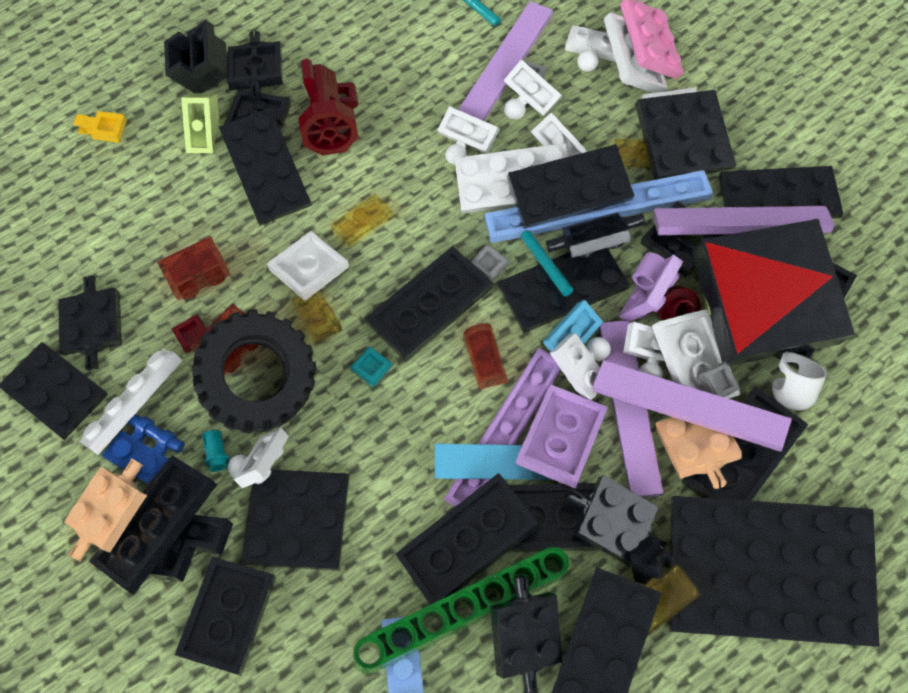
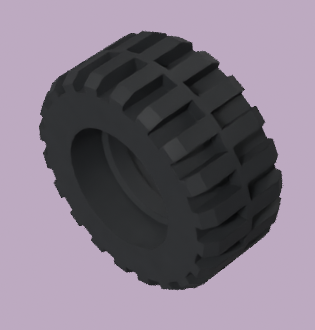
(258, 330)

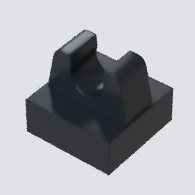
(649, 561)

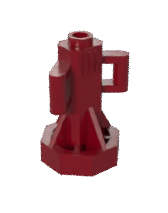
(327, 114)

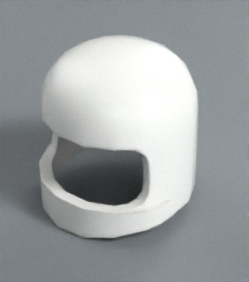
(798, 389)

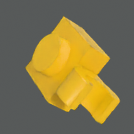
(103, 126)

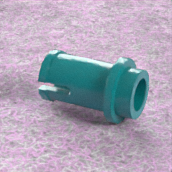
(216, 459)

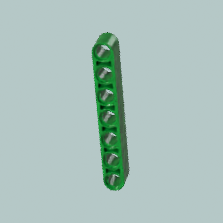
(450, 621)

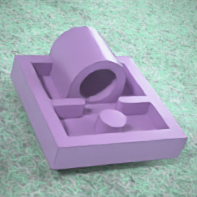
(653, 279)

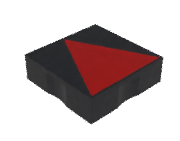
(772, 292)

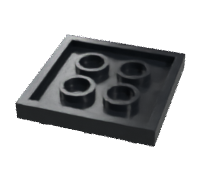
(685, 134)
(296, 520)

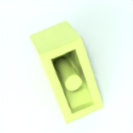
(200, 122)

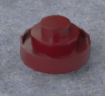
(679, 302)

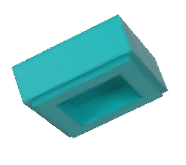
(371, 366)

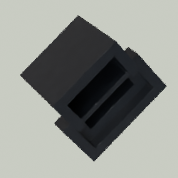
(196, 59)

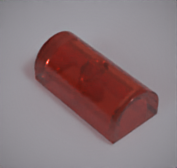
(484, 356)

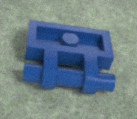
(127, 447)

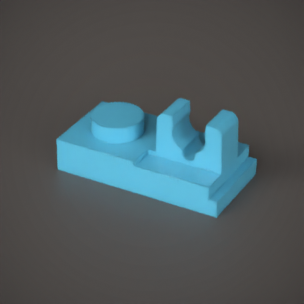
(579, 320)

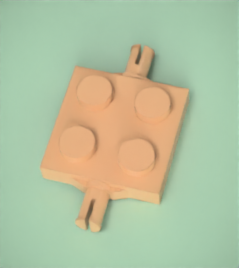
(697, 449)
(105, 509)

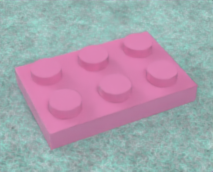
(651, 38)

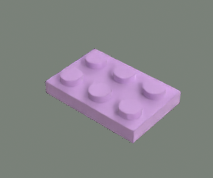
(561, 436)

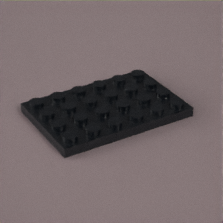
(777, 570)

